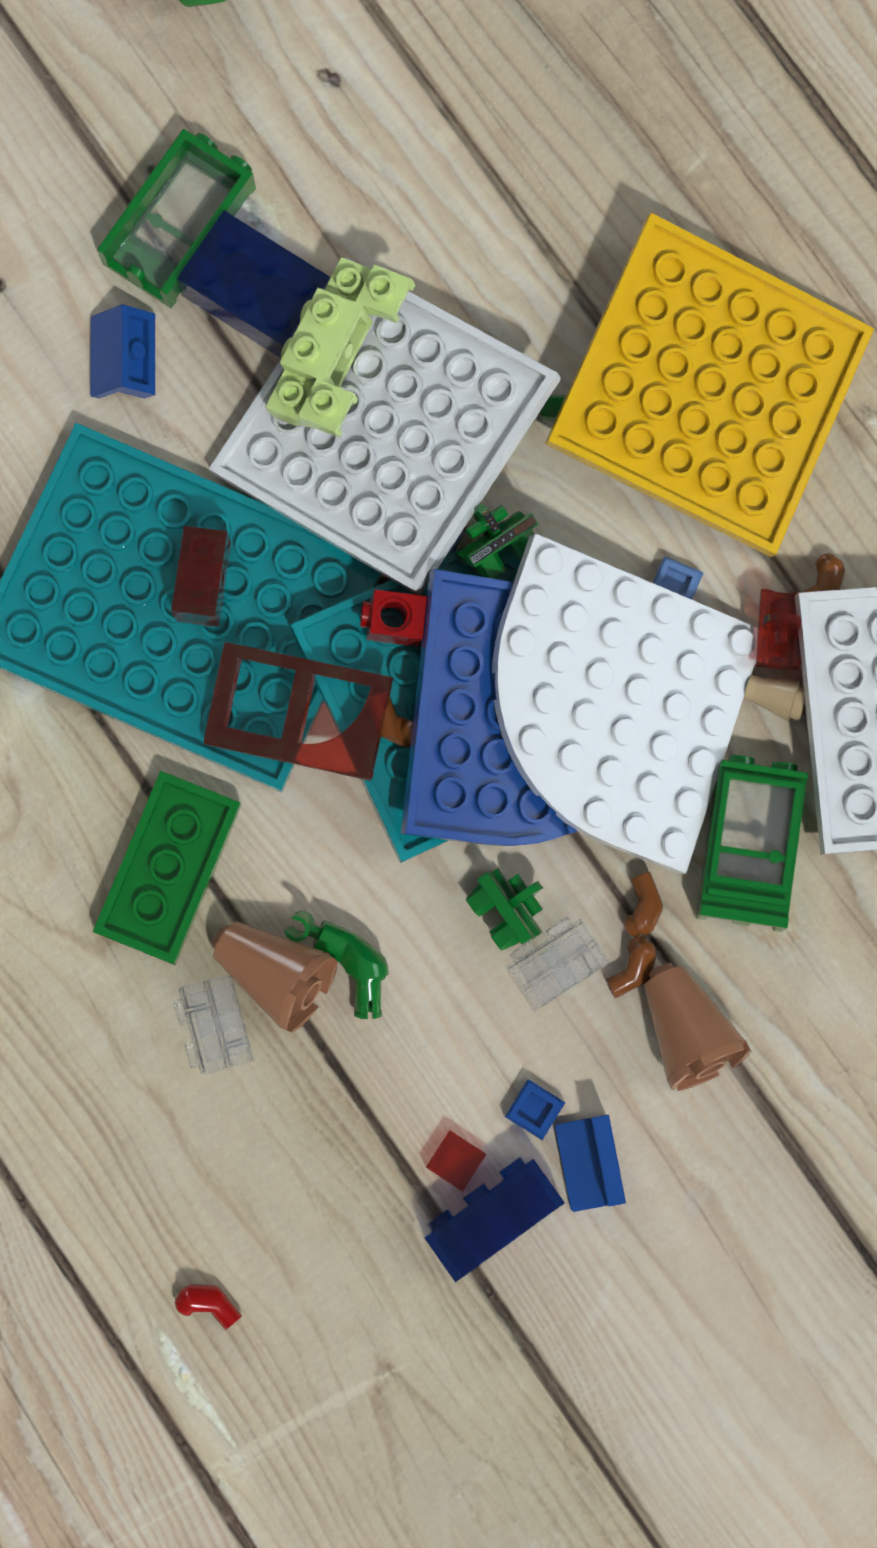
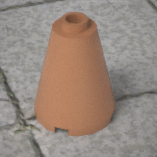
(275, 971)
(690, 1029)

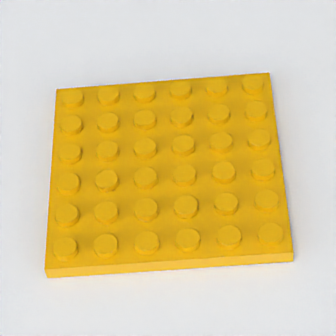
(710, 385)

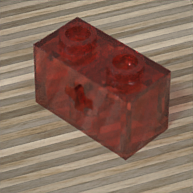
(201, 576)

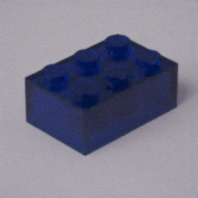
(250, 282)

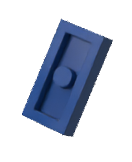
(122, 352)
(590, 1163)

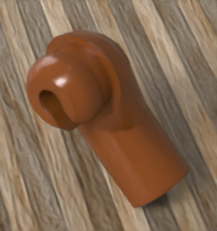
(830, 573)
(639, 966)

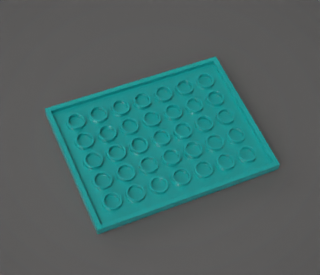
(96, 593)

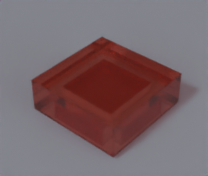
(456, 1160)

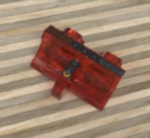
(778, 631)

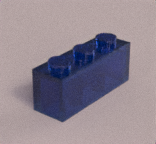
(492, 1217)

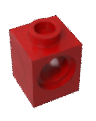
(411, 608)

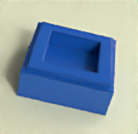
(534, 1109)

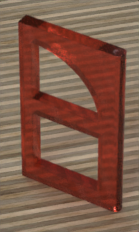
(347, 754)

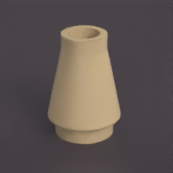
(778, 696)

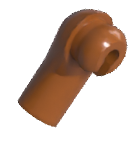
(396, 728)
(648, 908)

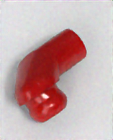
(207, 1299)

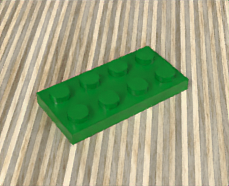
(167, 868)

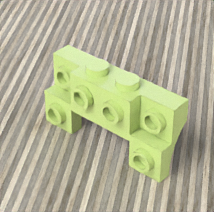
(328, 342)

